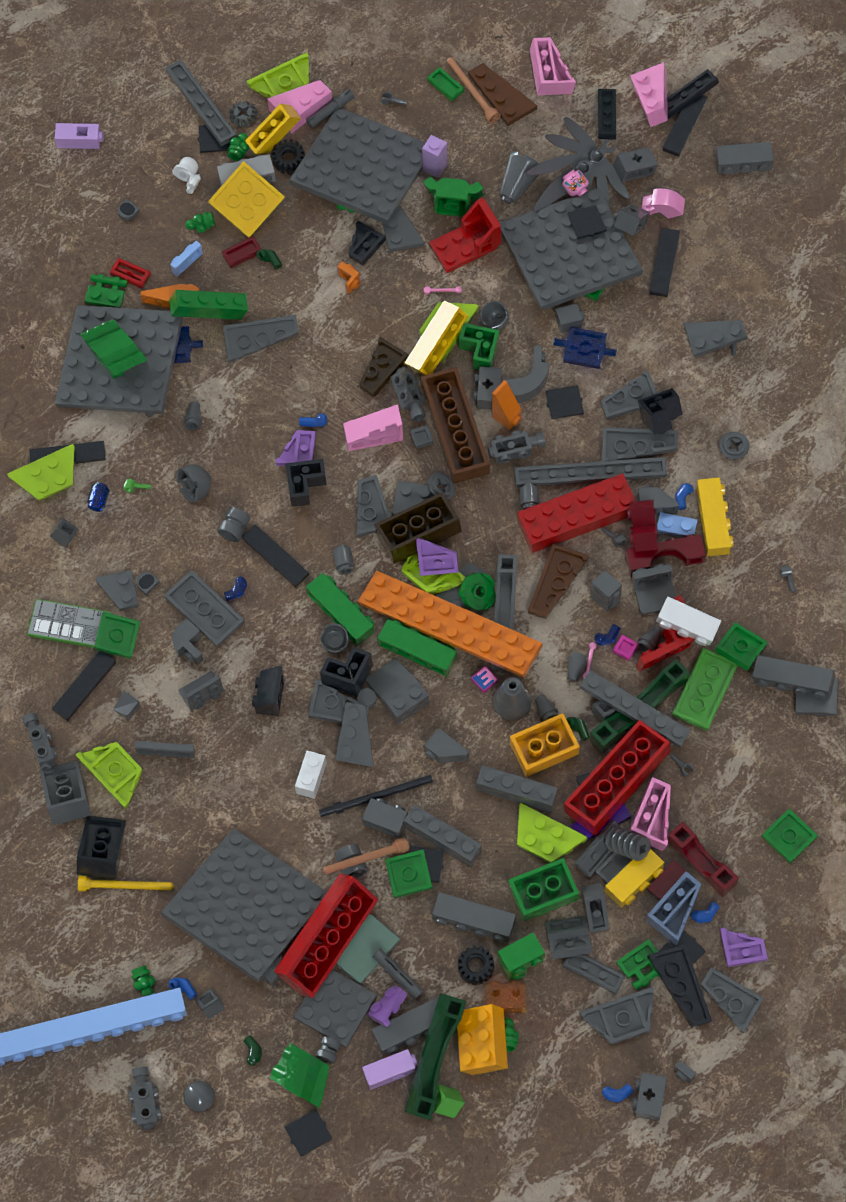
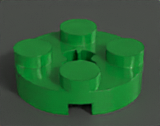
(468, 591)

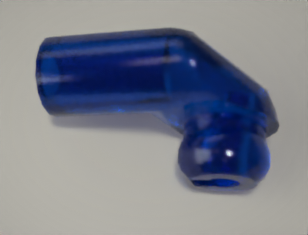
(238, 589)
(609, 638)

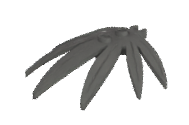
(587, 159)

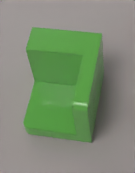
(448, 1101)

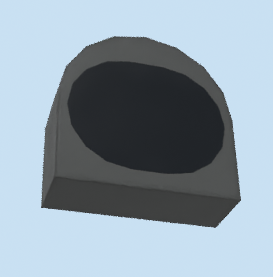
(128, 210)
(147, 582)

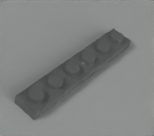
(200, 102)
(634, 708)

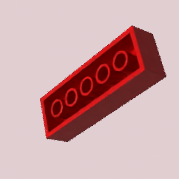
(576, 513)
(617, 777)
(326, 935)

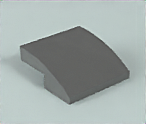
(809, 704)
(568, 937)

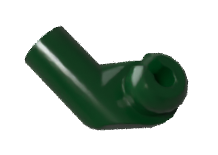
(269, 256)
(580, 726)
(255, 1051)

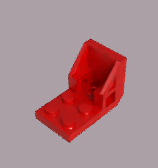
(475, 238)
(673, 644)

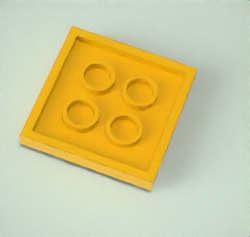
(246, 199)

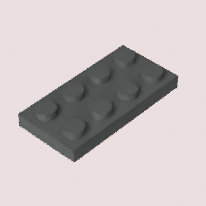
(204, 608)

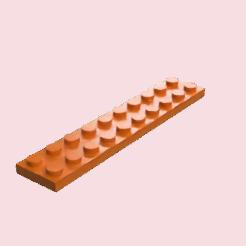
(450, 623)

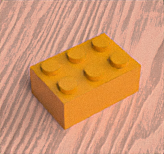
(544, 745)
(482, 1040)

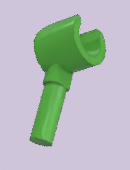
(131, 484)

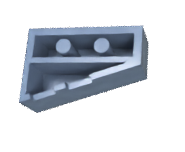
(674, 909)

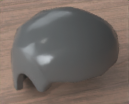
(494, 315)
(334, 638)
(199, 1096)

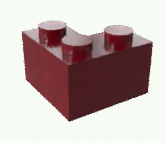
(644, 530)

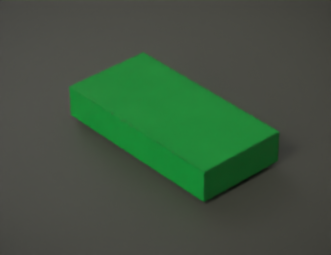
(445, 84)

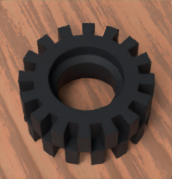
(287, 147)
(475, 977)

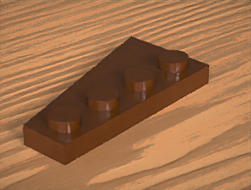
(501, 94)
(557, 575)

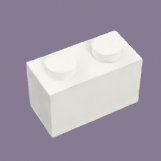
(310, 774)

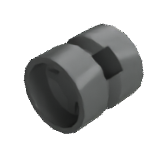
(233, 525)
(349, 852)

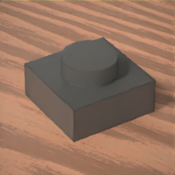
(421, 437)
(684, 1073)

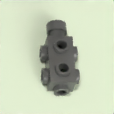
(408, 393)
(510, 445)
(40, 738)
(144, 1102)

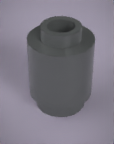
(529, 495)
(343, 559)

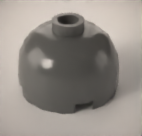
(195, 482)

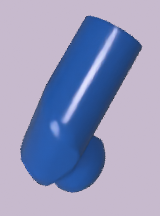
(320, 421)
(683, 491)
(705, 916)
(185, 986)
(616, 1095)

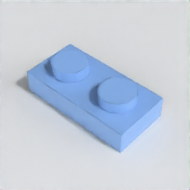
(182, 262)
(676, 525)

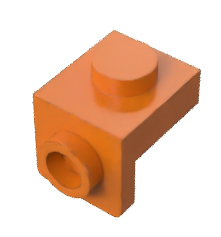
(350, 274)

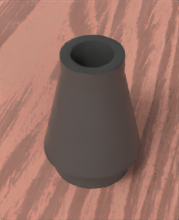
(193, 416)
(649, 639)
(576, 666)
(545, 708)

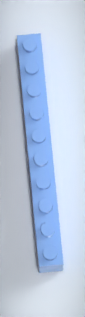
(92, 1025)

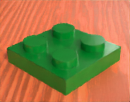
(116, 635)
(741, 646)
(789, 836)
(408, 873)

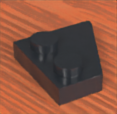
(364, 243)

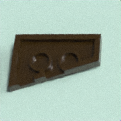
(384, 364)

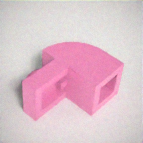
(664, 201)

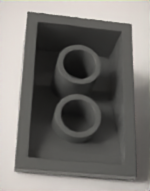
(398, 690)
(65, 793)

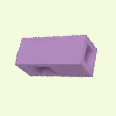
(78, 136)
(434, 156)
(390, 1069)

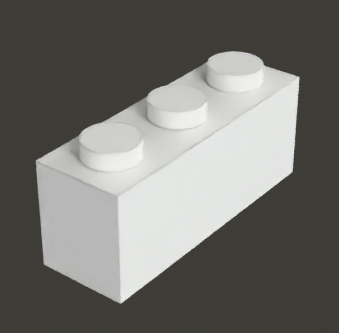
(688, 621)

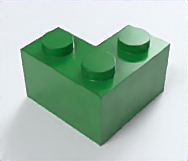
(481, 341)
(519, 956)

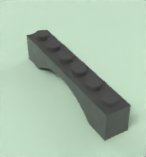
(505, 593)

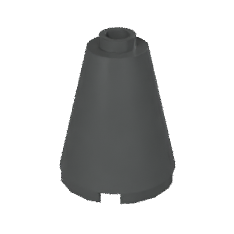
(515, 178)
(512, 700)

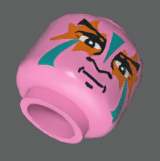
(575, 183)

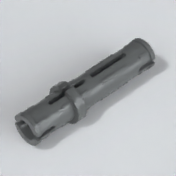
(327, 110)
(390, 966)

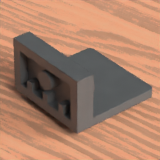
(201, 690)

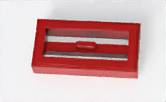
(143, 279)

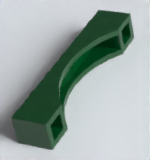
(660, 689)
(424, 1087)

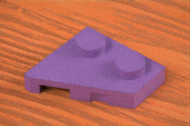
(299, 448)
(435, 558)
(742, 949)
(389, 1003)

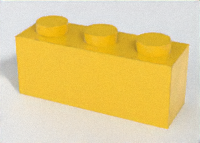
(273, 129)
(634, 878)

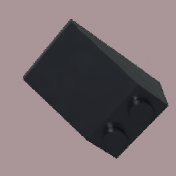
(100, 847)

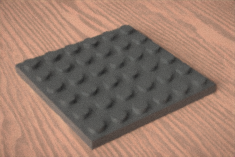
(360, 165)
(558, 263)
(140, 388)
(244, 905)

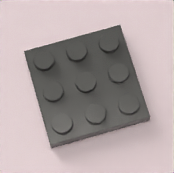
(336, 1008)

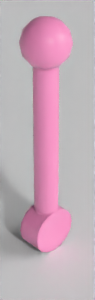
(427, 290)
(592, 646)

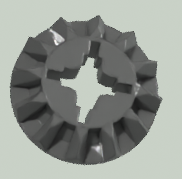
(243, 120)
(735, 438)
(441, 480)

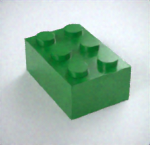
(543, 889)

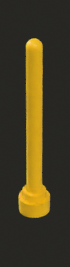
(86, 884)

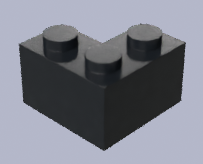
(659, 410)
(304, 475)
(349, 675)

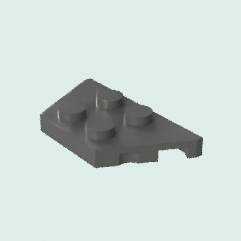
(622, 1017)

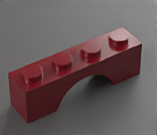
(687, 549)
(690, 848)

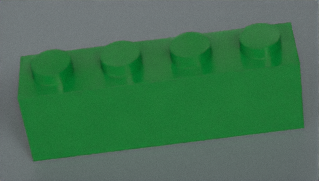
(208, 304)
(340, 608)
(417, 648)

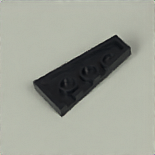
(681, 981)

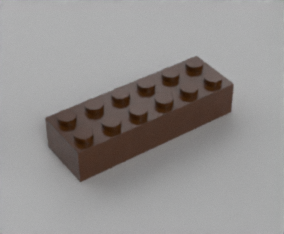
(455, 425)

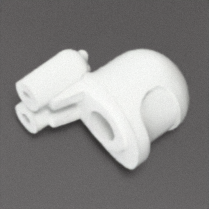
(187, 172)

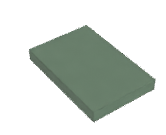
(370, 937)

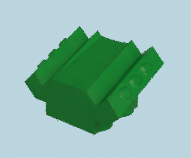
(453, 196)
(113, 348)
(301, 1074)

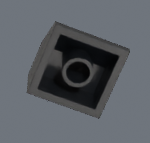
(269, 691)

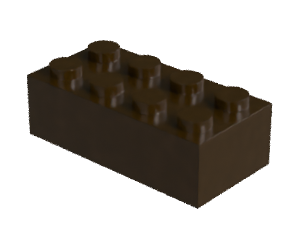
(429, 520)

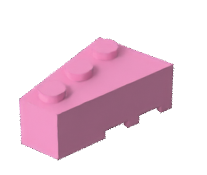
(549, 71)
(652, 93)
(305, 100)
(374, 429)
(652, 814)

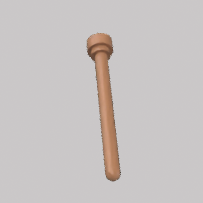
(491, 114)
(399, 847)

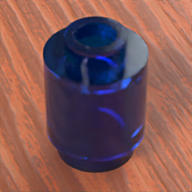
(98, 497)

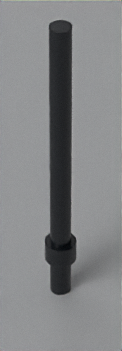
(339, 807)

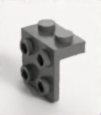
(653, 587)

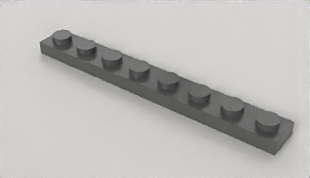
(590, 471)

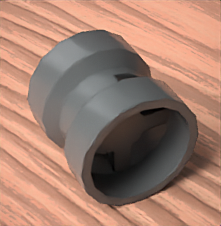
(328, 1050)

